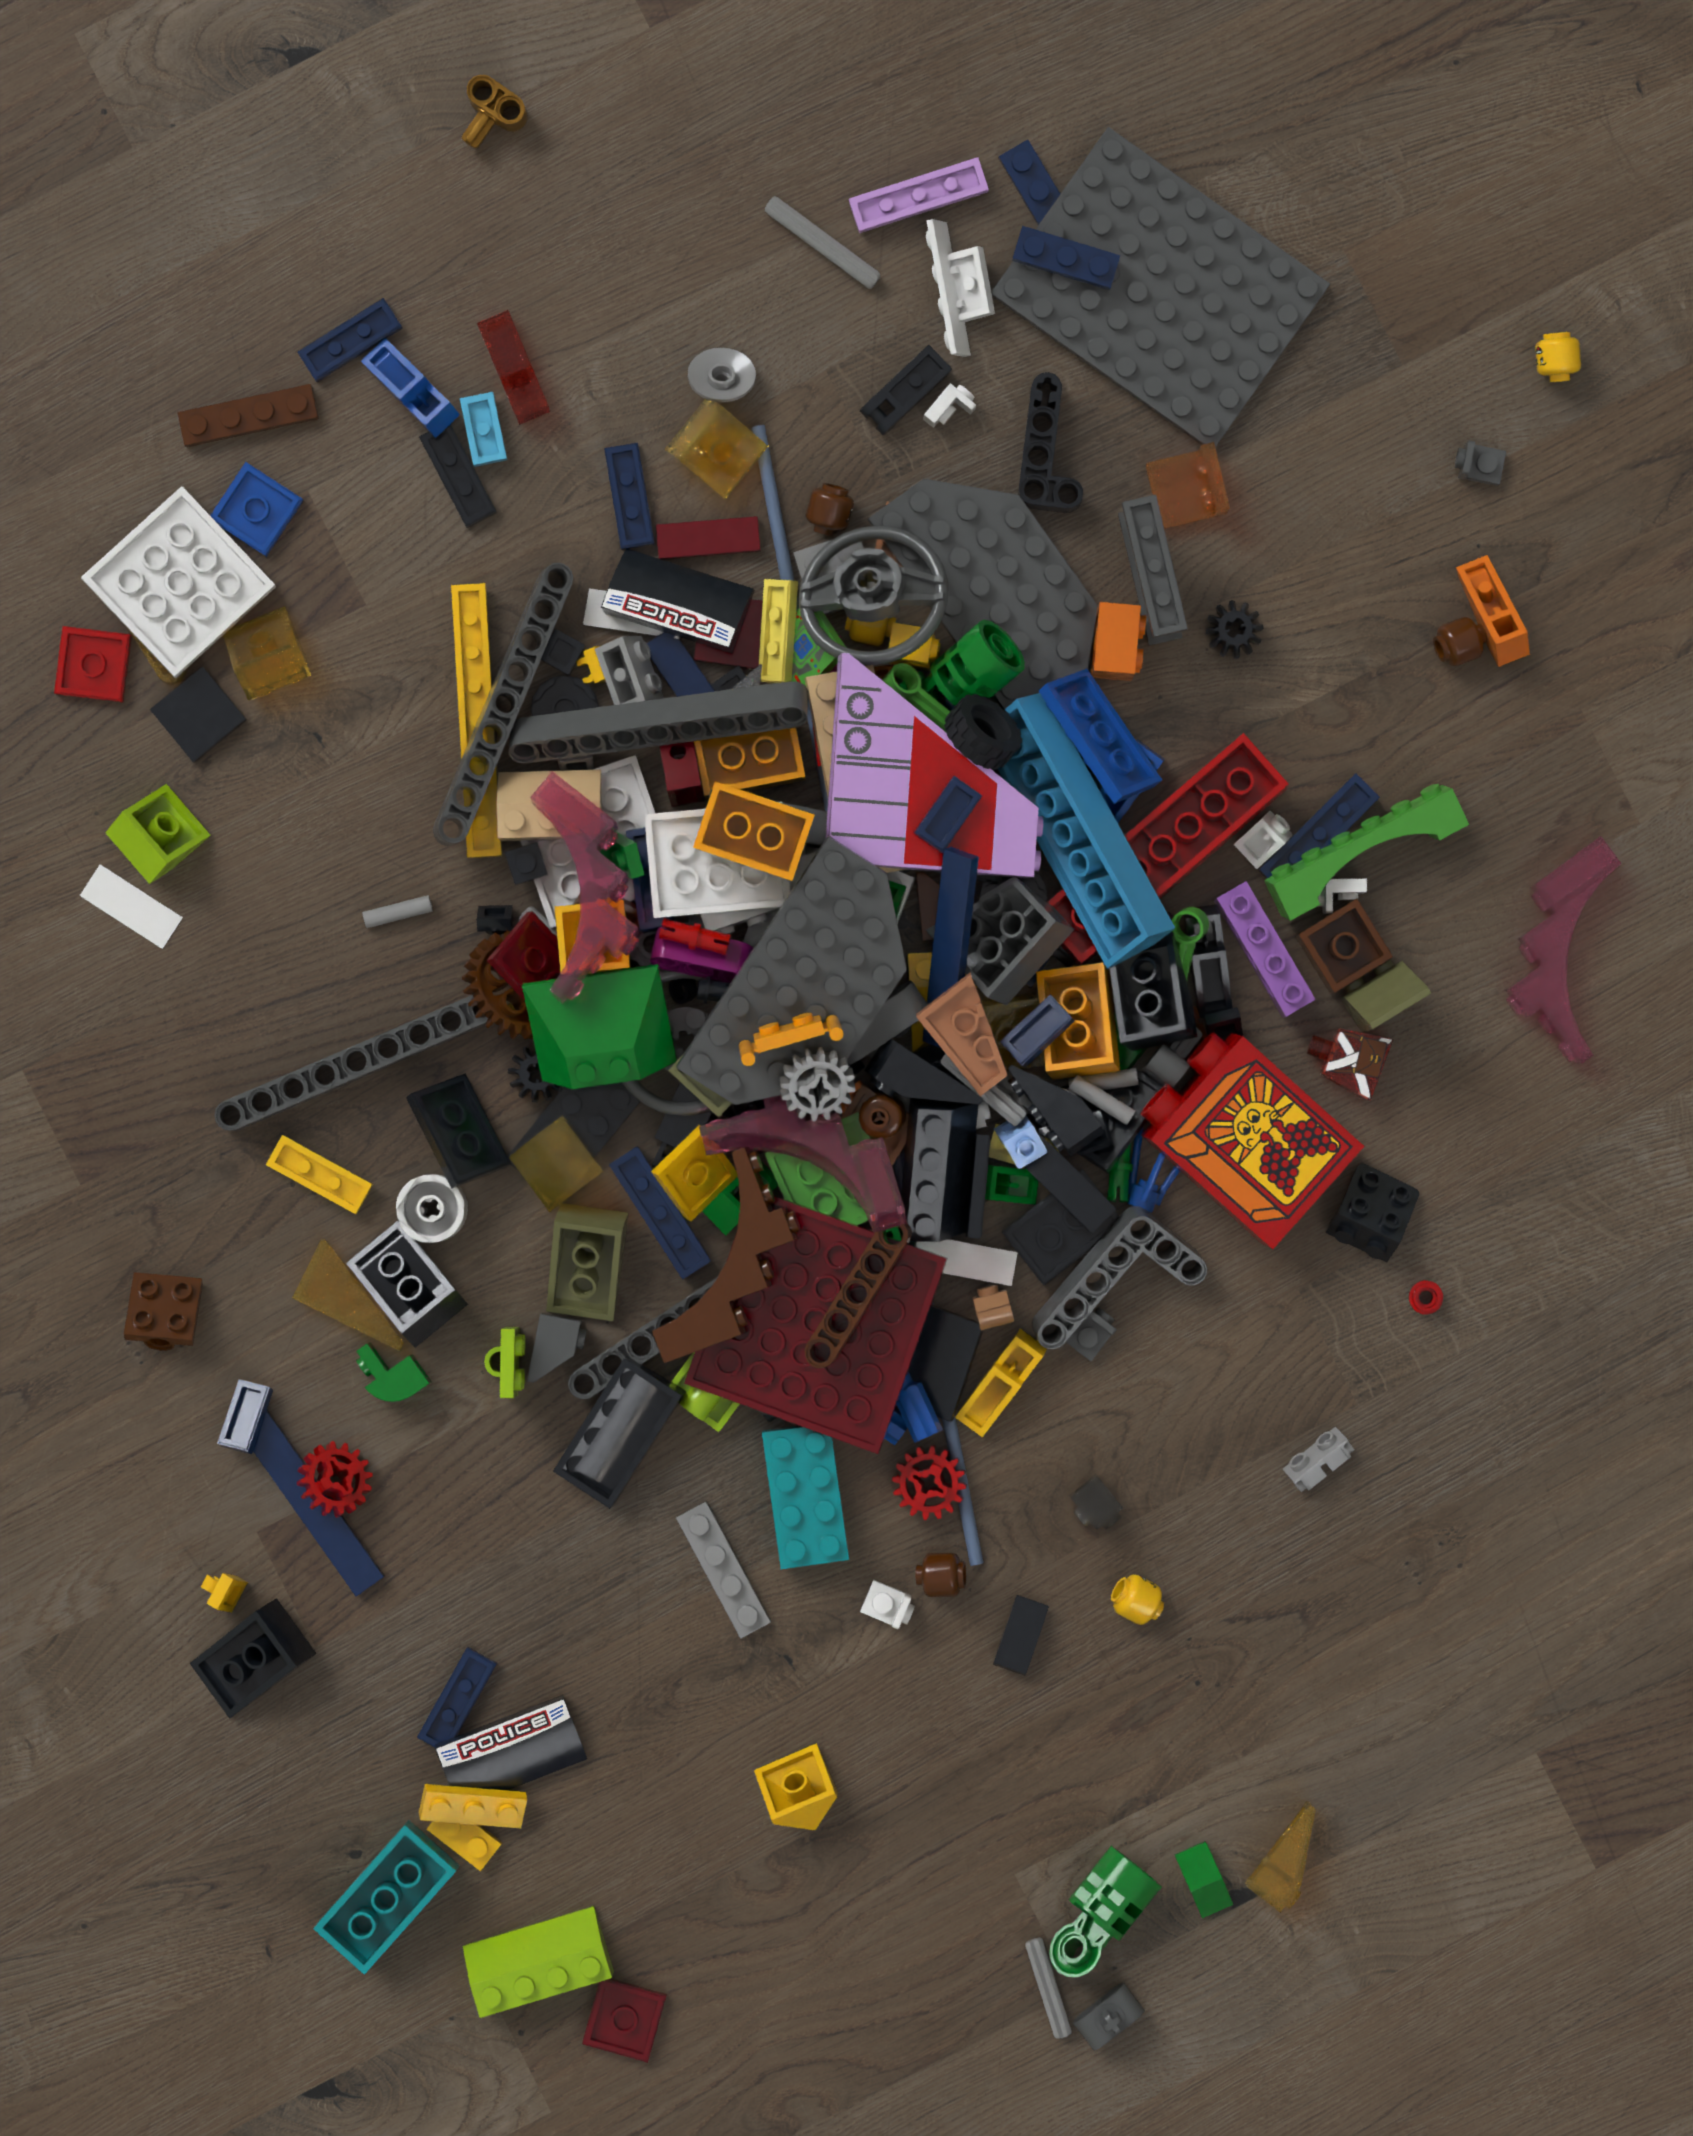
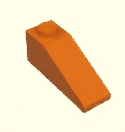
(1494, 611)

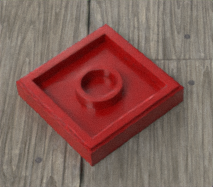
(92, 664)

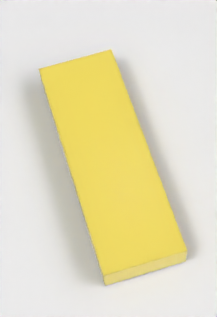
(778, 630)

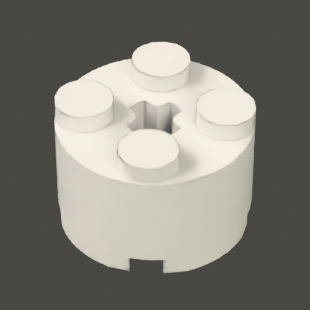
(412, 1213)

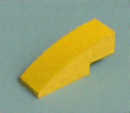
(1001, 1382)

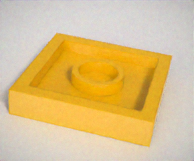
(692, 1176)

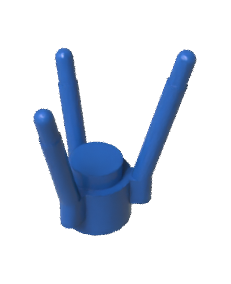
(1145, 1192)

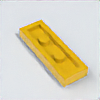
(319, 1174)
(472, 1806)

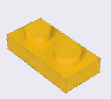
(467, 1840)

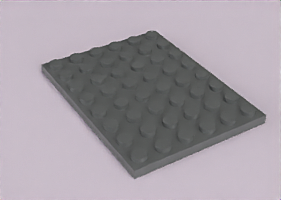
(1193, 300)

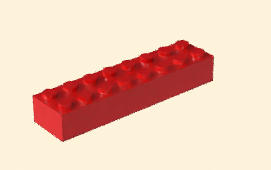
(1190, 826)

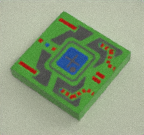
(807, 655)

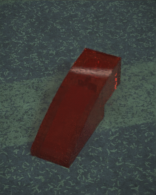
(513, 367)

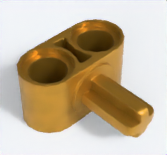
(491, 110)

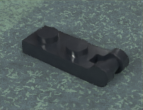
(907, 389)

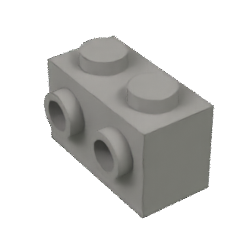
(629, 670)

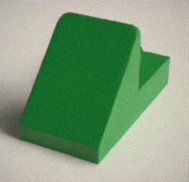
(625, 856)

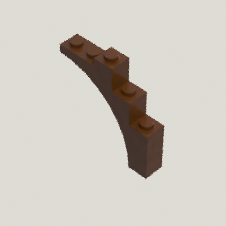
(745, 1272)

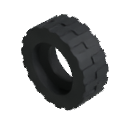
(983, 731)

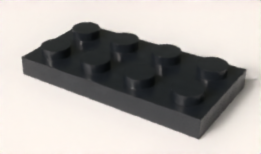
(591, 1111)

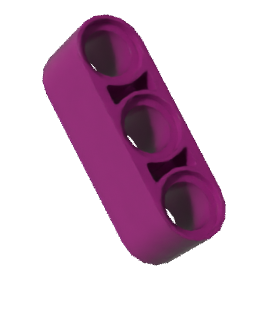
(699, 962)

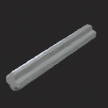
(822, 242)

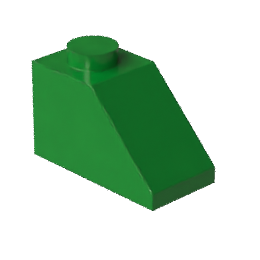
(726, 1206)

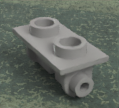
(1306, 1468)

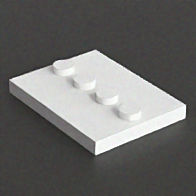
(698, 882)

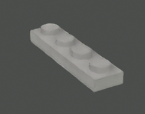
(723, 1569)

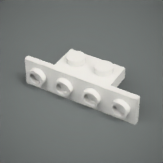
(961, 285)

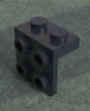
(1374, 1212)

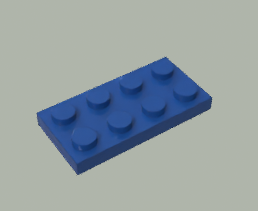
(1100, 735)

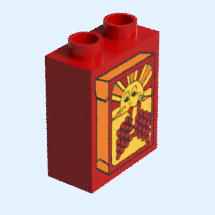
(1249, 1137)

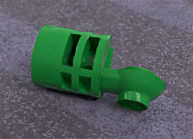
(975, 664)
(1110, 1904)

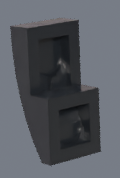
(1020, 1635)

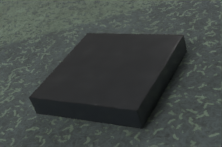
(198, 714)

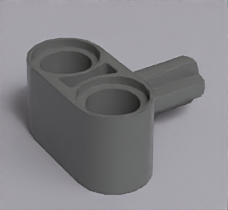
(1169, 1063)
(1108, 2016)

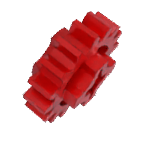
(330, 1467)
(914, 1475)

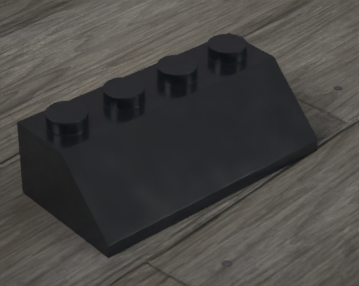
(938, 1168)

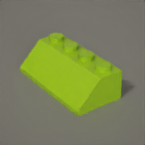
(537, 1961)

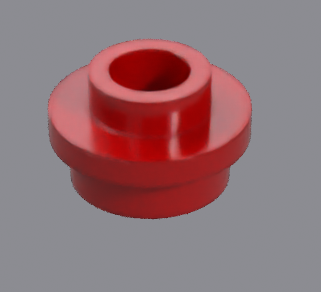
(1436, 1294)

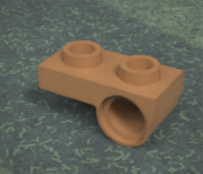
(992, 1307)

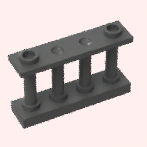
(1152, 569)

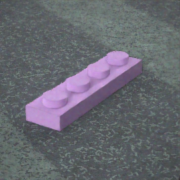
(918, 195)

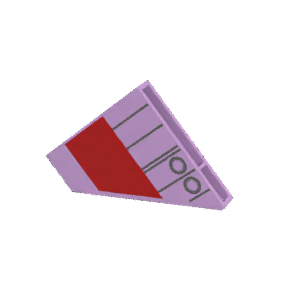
(892, 769)

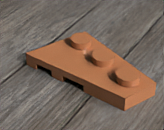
(965, 1035)

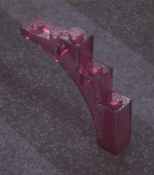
(600, 926)
(1547, 943)
(823, 1142)

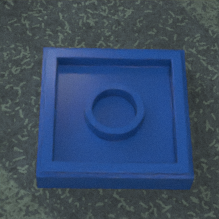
(256, 509)

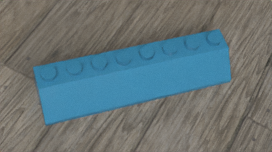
(1083, 838)

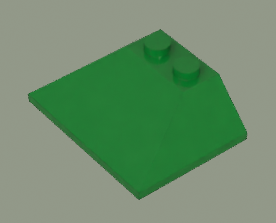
(604, 1035)

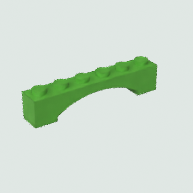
(1298, 885)

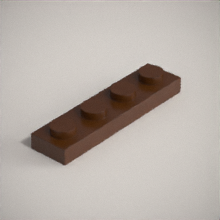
(248, 415)

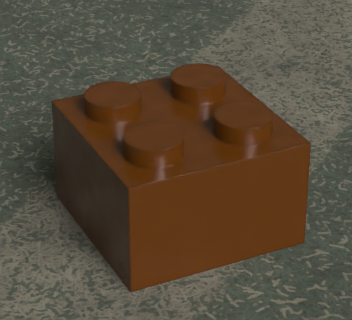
(1344, 946)

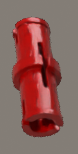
(694, 936)

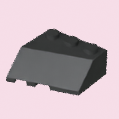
(1011, 938)

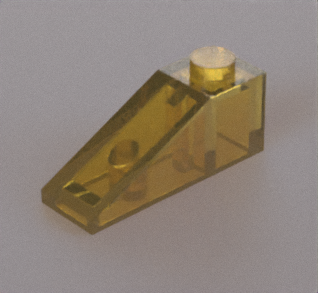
(1283, 1867)

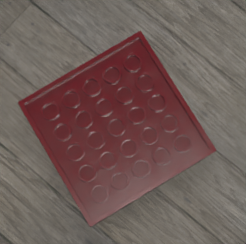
(768, 1362)

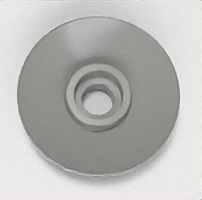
(721, 374)

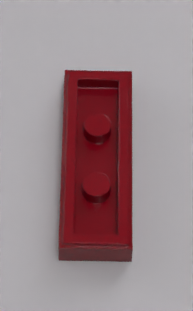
(708, 538)

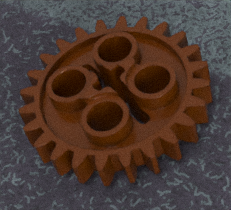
(483, 985)

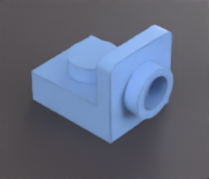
(1021, 1142)

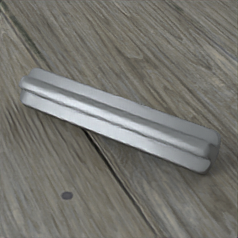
(995, 1097)
(1048, 1988)

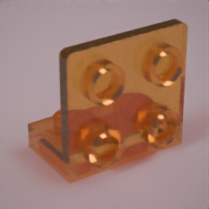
(1188, 486)

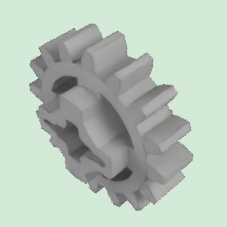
(805, 1075)

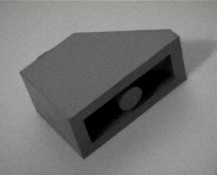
(554, 1344)

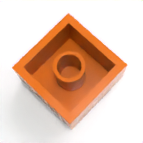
(1116, 641)

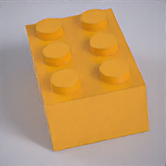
(750, 760)
(753, 831)
(1091, 1040)

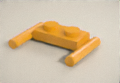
(775, 1036)

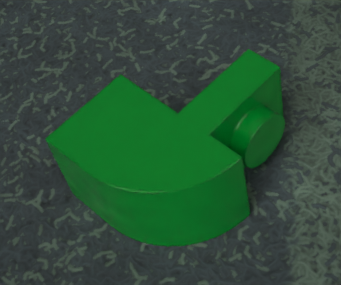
(394, 1383)

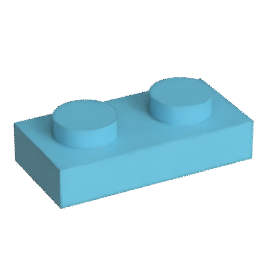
(483, 429)

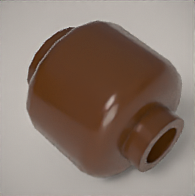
(829, 509)
(1459, 641)
(892, 1109)
(941, 1574)

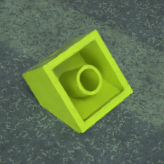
(157, 833)

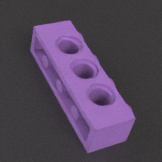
(1264, 949)

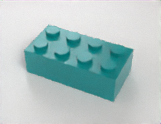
(805, 1497)
(386, 1897)

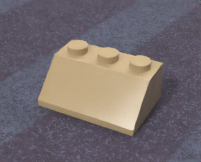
(520, 818)

